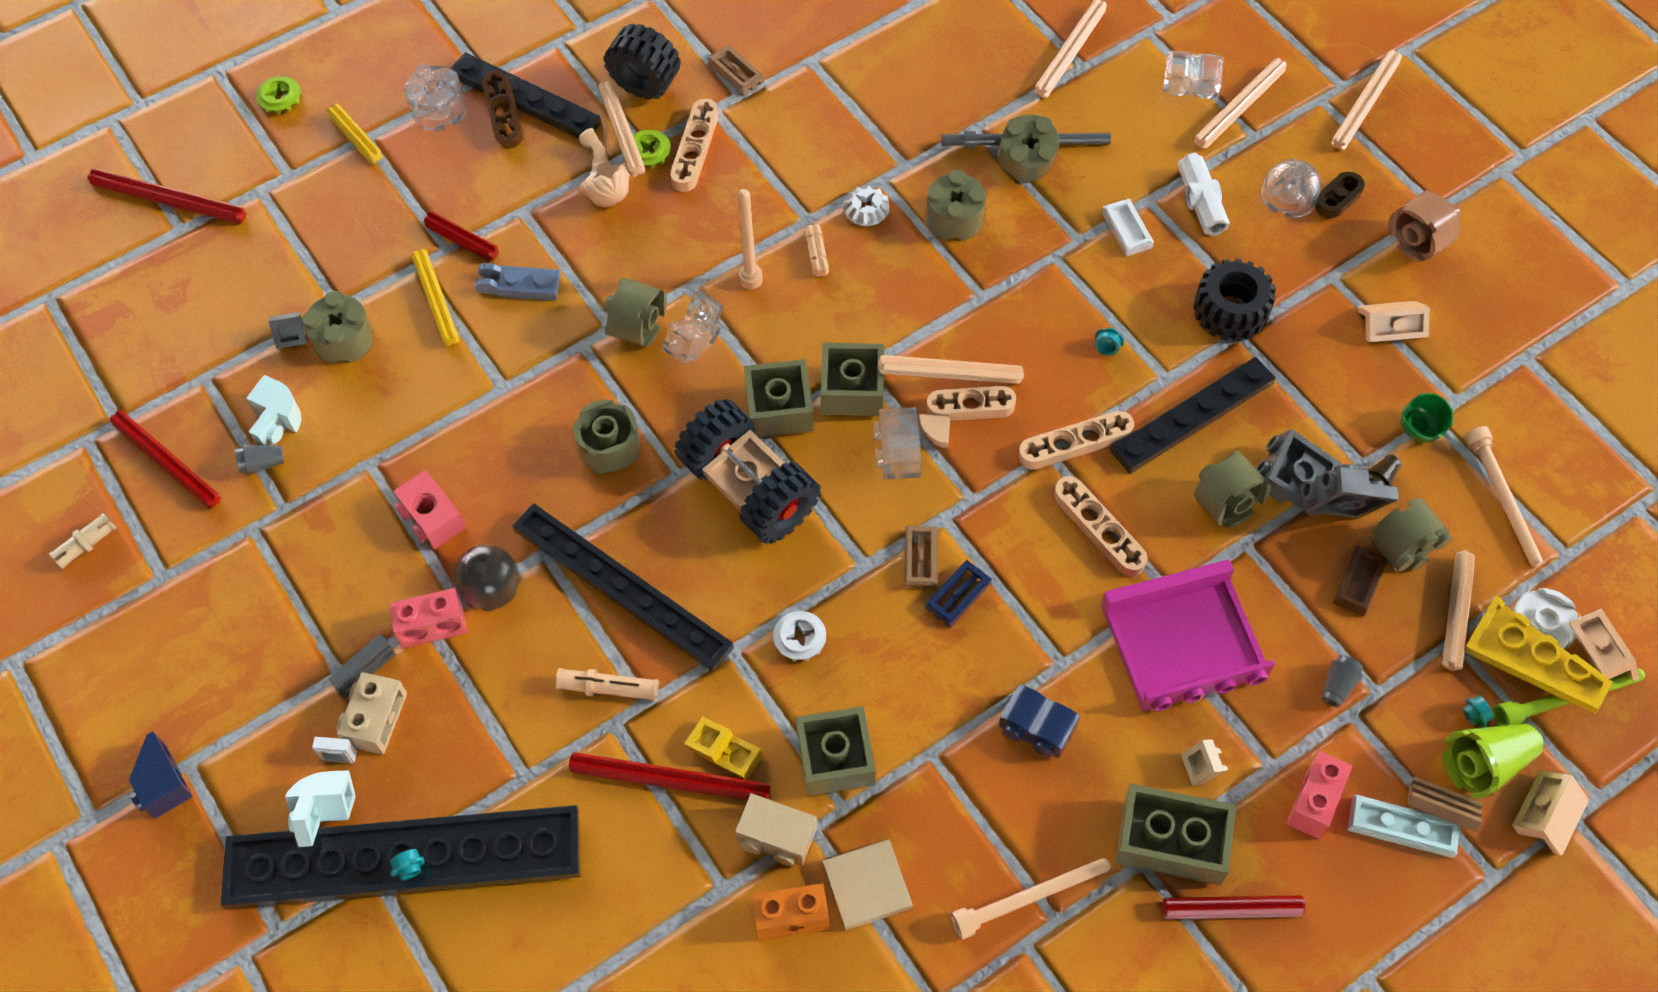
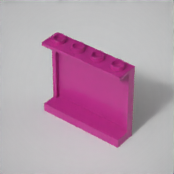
(1184, 636)

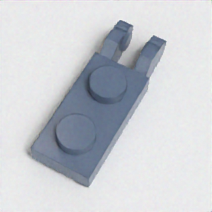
(518, 282)

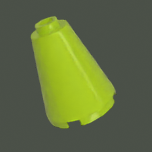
(1489, 756)

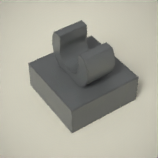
(288, 330)

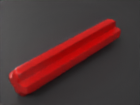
(461, 236)

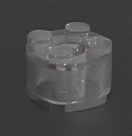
(435, 97)

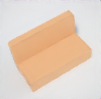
(1395, 321)
(1604, 645)
(1551, 809)

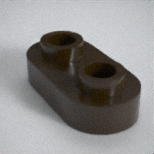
(1335, 198)

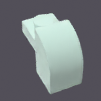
(276, 410)
(319, 799)

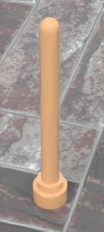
(749, 274)
(1480, 442)
(968, 921)

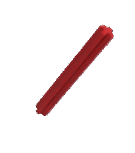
(165, 459)

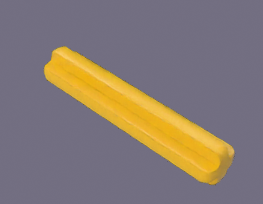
(354, 133)

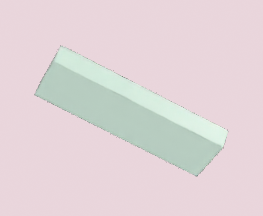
(1403, 826)

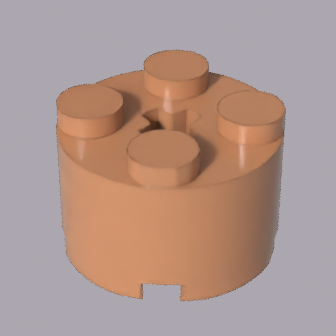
(1425, 226)

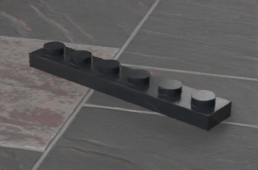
(530, 98)
(1192, 415)

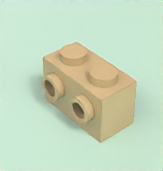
(371, 712)
(776, 830)

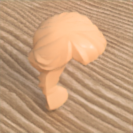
(606, 182)

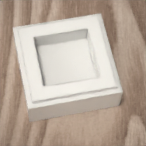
(334, 750)

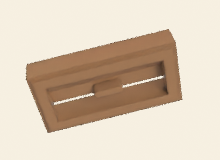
(732, 73)
(920, 581)
(1445, 804)

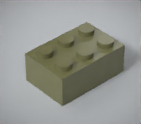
(1175, 834)

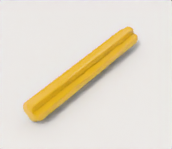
(435, 297)

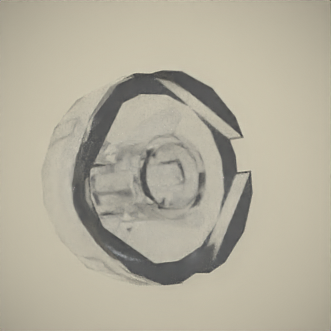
(1291, 188)

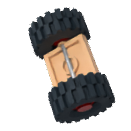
(764, 488)

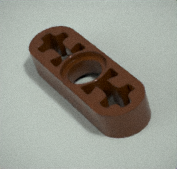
(510, 117)

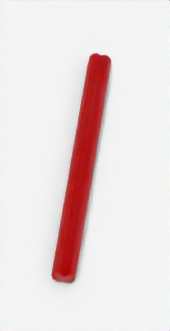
(167, 196)
(667, 777)

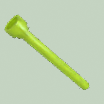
(1514, 713)

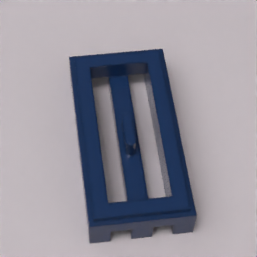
(941, 612)

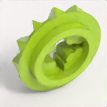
(269, 91)
(652, 139)

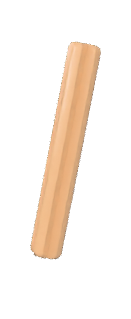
(1458, 611)

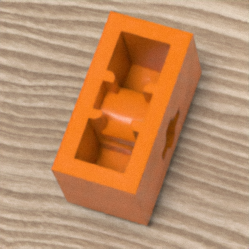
(790, 911)

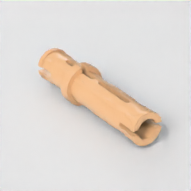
(594, 682)

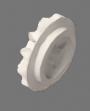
(869, 214)
(807, 624)

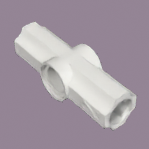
(1203, 194)

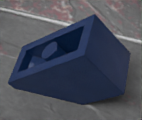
(157, 779)

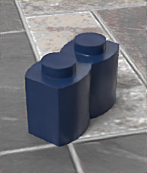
(1038, 721)

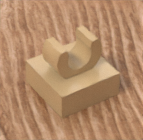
(1203, 762)

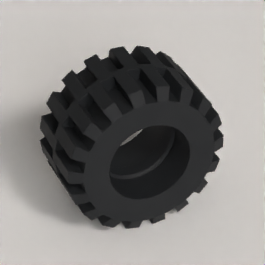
(642, 61)
(1239, 281)

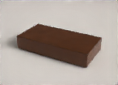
(1360, 581)

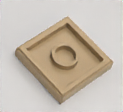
(867, 884)

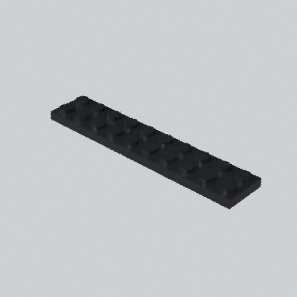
(357, 858)

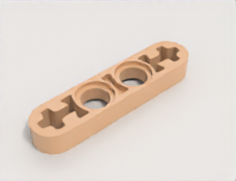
(692, 144)
(1073, 434)
(1104, 523)

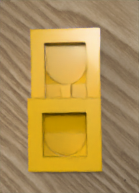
(724, 749)

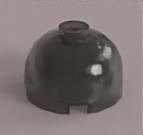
(486, 577)

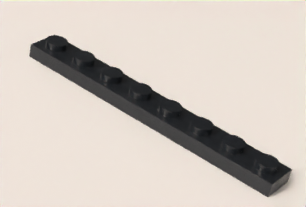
(624, 587)

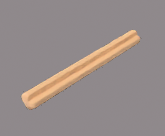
(1070, 48)
(1366, 100)
(1240, 103)
(621, 128)
(950, 369)

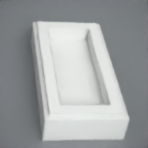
(1127, 227)

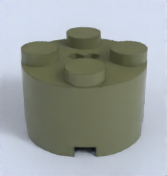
(1026, 133)
(955, 206)
(634, 312)
(338, 328)
(607, 436)
(1231, 490)
(1410, 535)

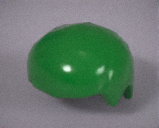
(1426, 417)

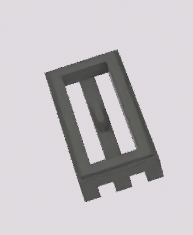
(367, 660)

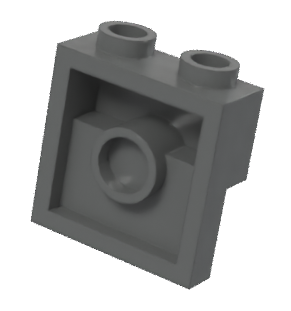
(1291, 463)
(1346, 493)

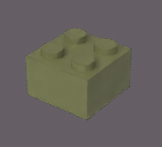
(851, 379)
(779, 398)
(835, 751)

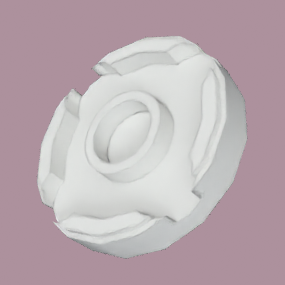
(1549, 613)

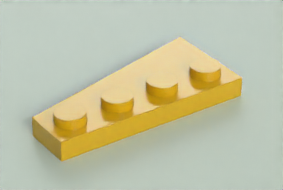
(1525, 652)

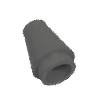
(258, 457)
(1341, 680)

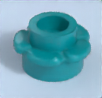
(1108, 341)
(1478, 711)
(406, 864)

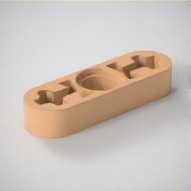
(994, 410)

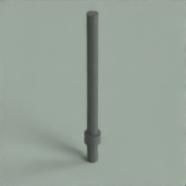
(970, 139)

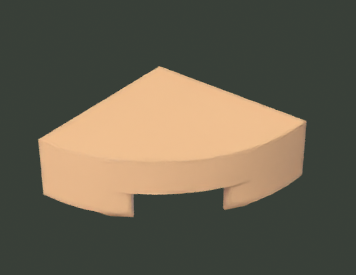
(936, 428)

